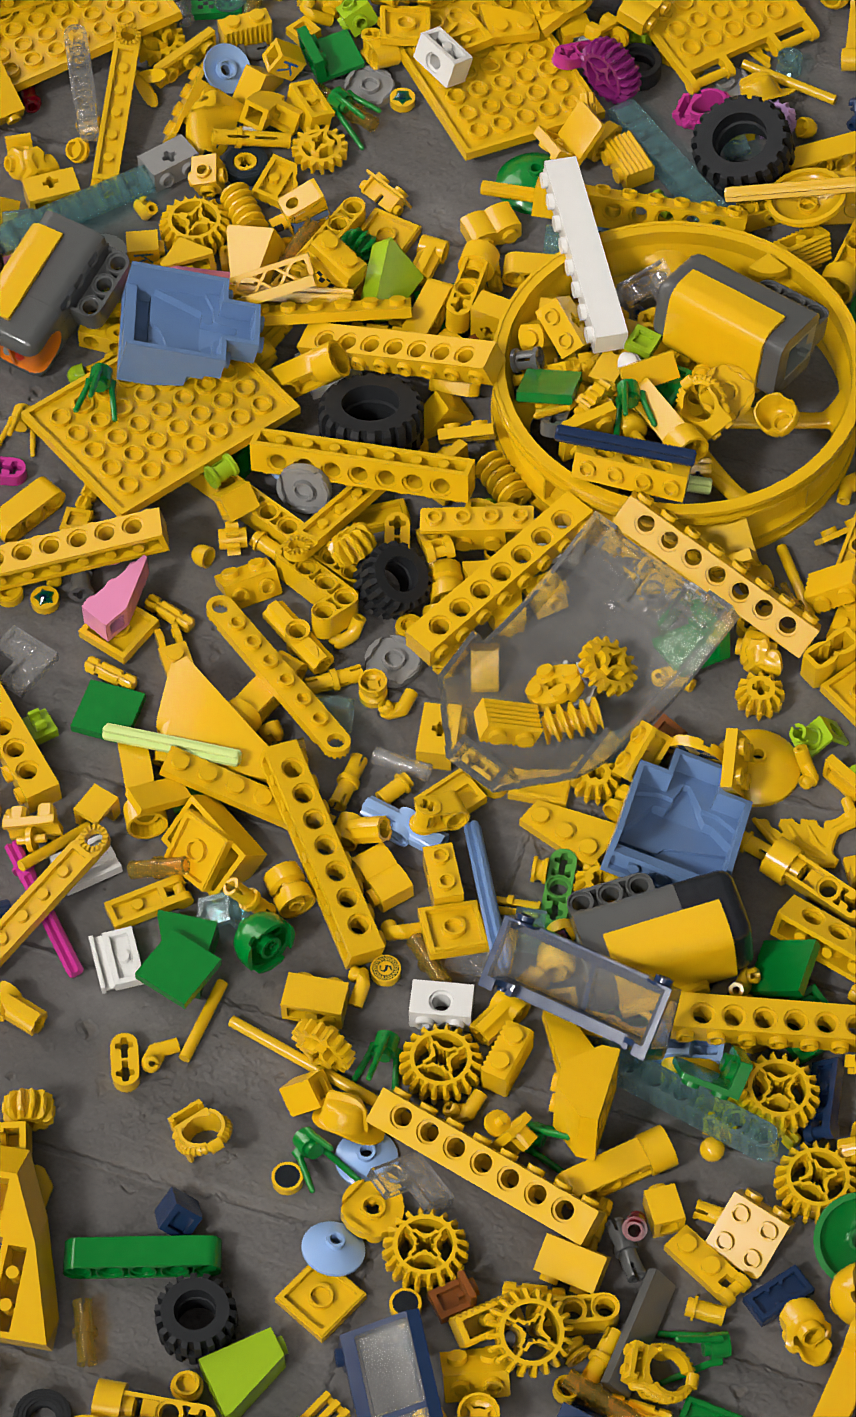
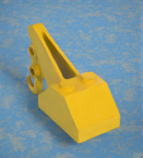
(582, 1084)

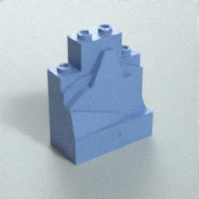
(182, 326)
(677, 822)

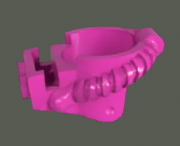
(690, 110)

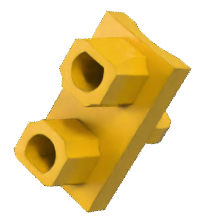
(609, 27)
(32, 829)
(509, 1134)

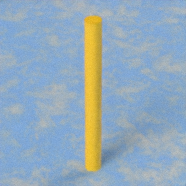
(792, 83)

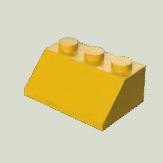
(244, 853)

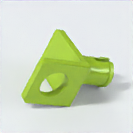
(817, 734)

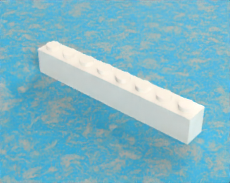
(584, 255)

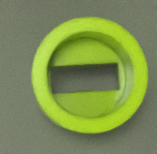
(76, 372)

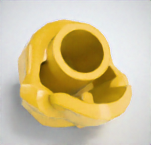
(28, 161)
(759, 654)
(806, 1331)

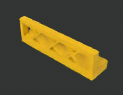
(279, 290)

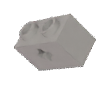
(168, 162)

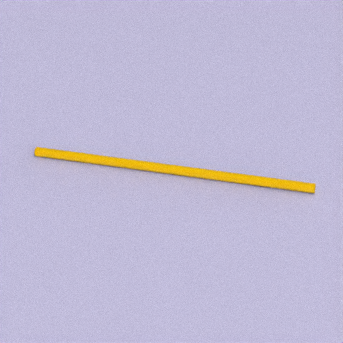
(351, 1087)

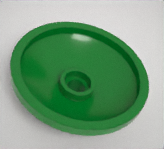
(522, 171)
(836, 1235)

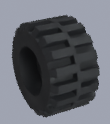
(406, 567)
(192, 1294)

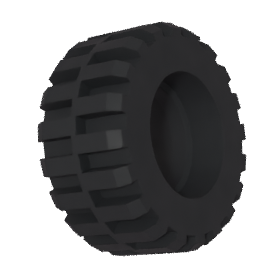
(739, 118)
(373, 412)

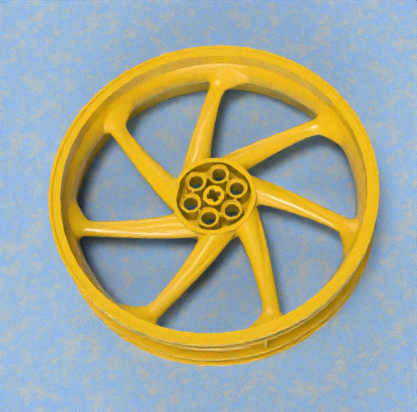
(629, 249)

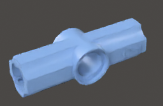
(399, 818)

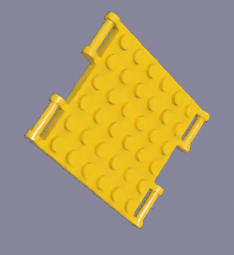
(713, 31)

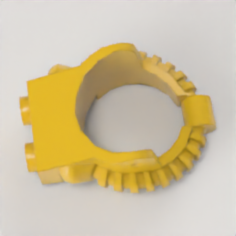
(582, 363)
(721, 416)
(196, 1119)
(636, 1371)

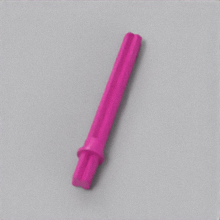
(51, 922)

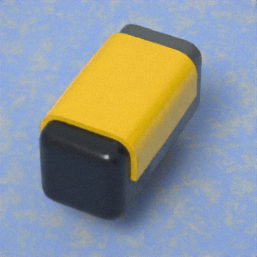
(676, 930)

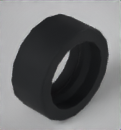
(650, 56)

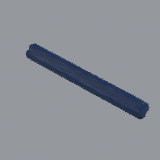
(625, 445)

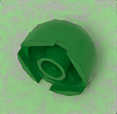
(262, 940)

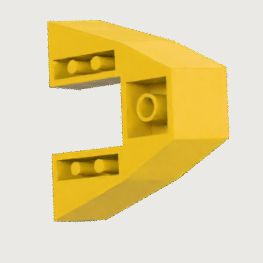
(26, 1263)

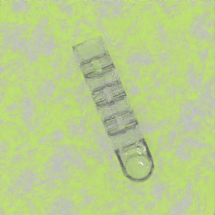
(82, 74)

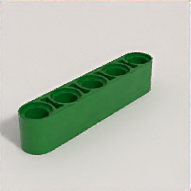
(142, 1256)

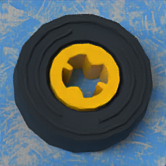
(245, 155)

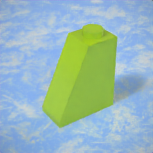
(389, 273)
(243, 1371)

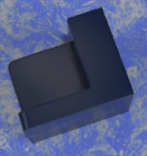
(178, 1213)

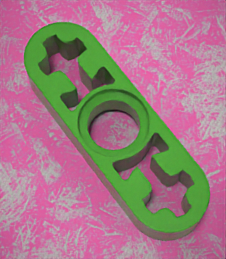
(554, 878)

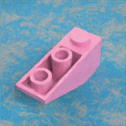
(114, 605)

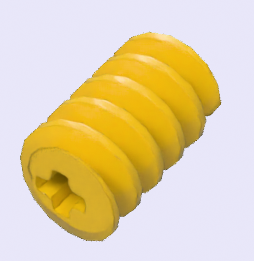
(242, 206)
(501, 480)
(571, 720)

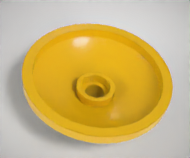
(808, 210)
(775, 773)

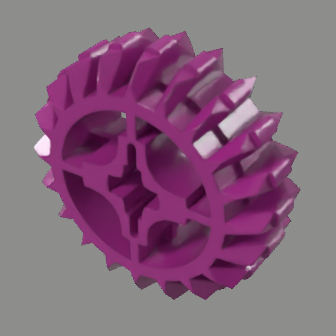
(611, 69)

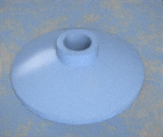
(229, 58)
(350, 1154)
(332, 1258)

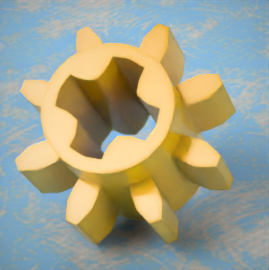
(232, 538)

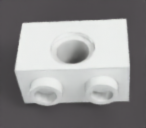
(443, 57)
(430, 994)

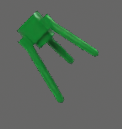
(343, 102)
(99, 381)
(628, 397)
(383, 1050)
(542, 1131)
(311, 1146)
(713, 1344)

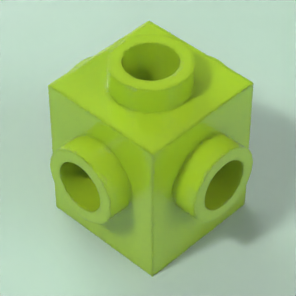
(356, 16)

